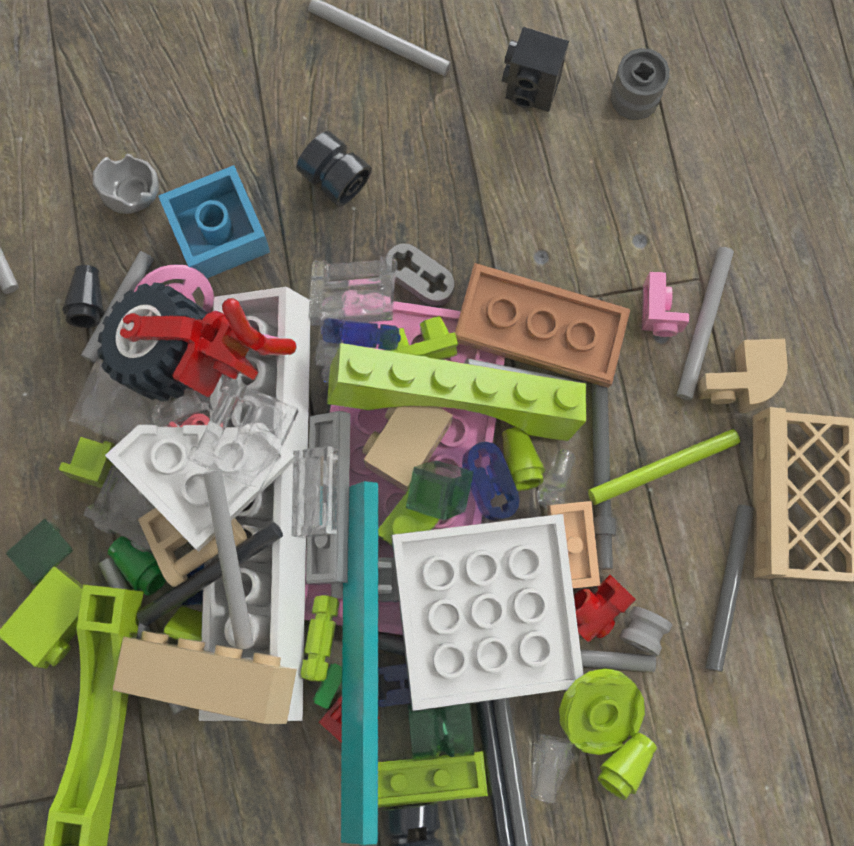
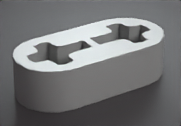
(426, 268)

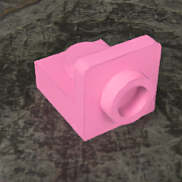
(657, 300)

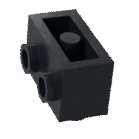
(534, 68)

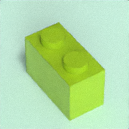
(45, 620)

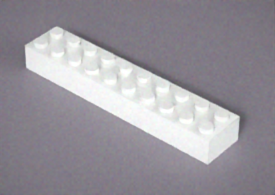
(276, 575)

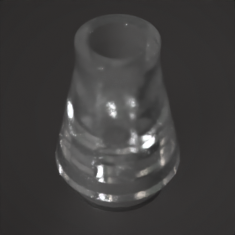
(549, 766)

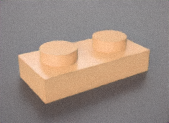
(580, 542)

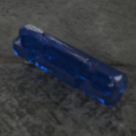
(361, 334)

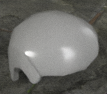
(126, 184)

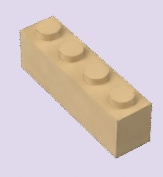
(204, 679)

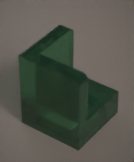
(439, 489)
(40, 551)

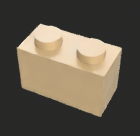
(405, 442)

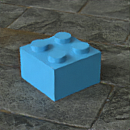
(215, 223)

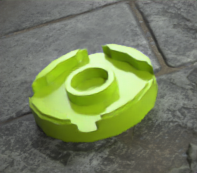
(601, 711)

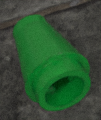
(137, 566)

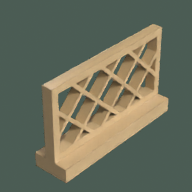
(772, 490)

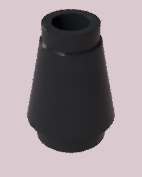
(84, 298)

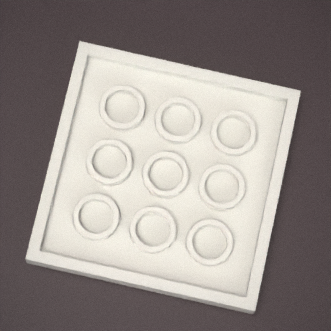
(487, 611)

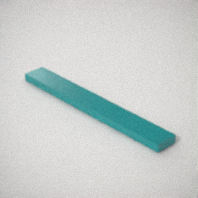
(360, 671)

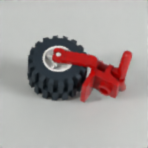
(168, 343)

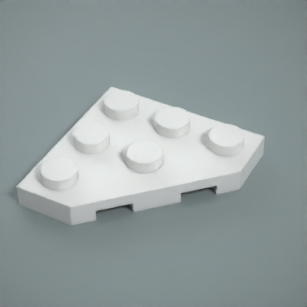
(159, 468)

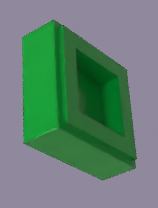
(329, 687)

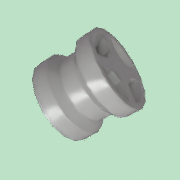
(645, 631)

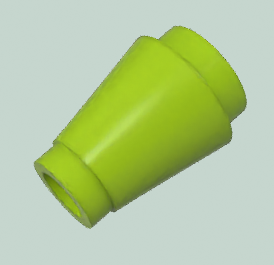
(522, 459)
(627, 766)

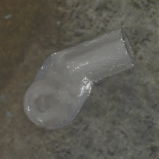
(556, 480)

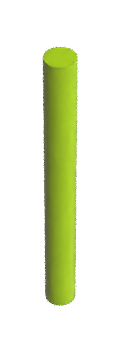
(663, 467)

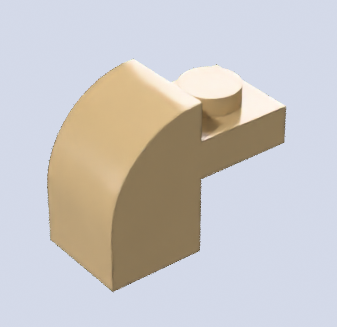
(758, 375)

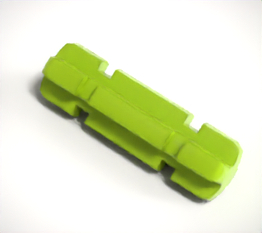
(320, 638)

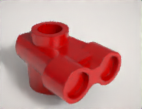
(597, 611)

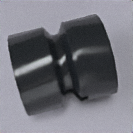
(328, 163)
(420, 816)

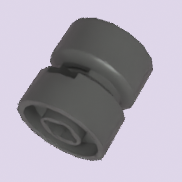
(639, 83)

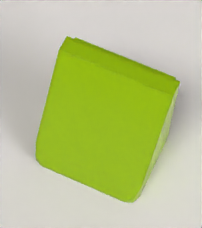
(185, 624)

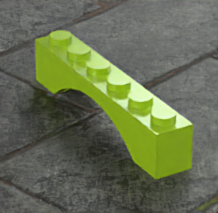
(384, 379)
(87, 789)

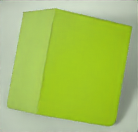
(89, 462)

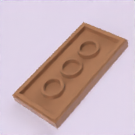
(542, 325)

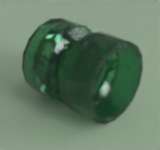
(441, 730)

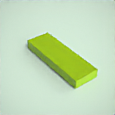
(431, 780)

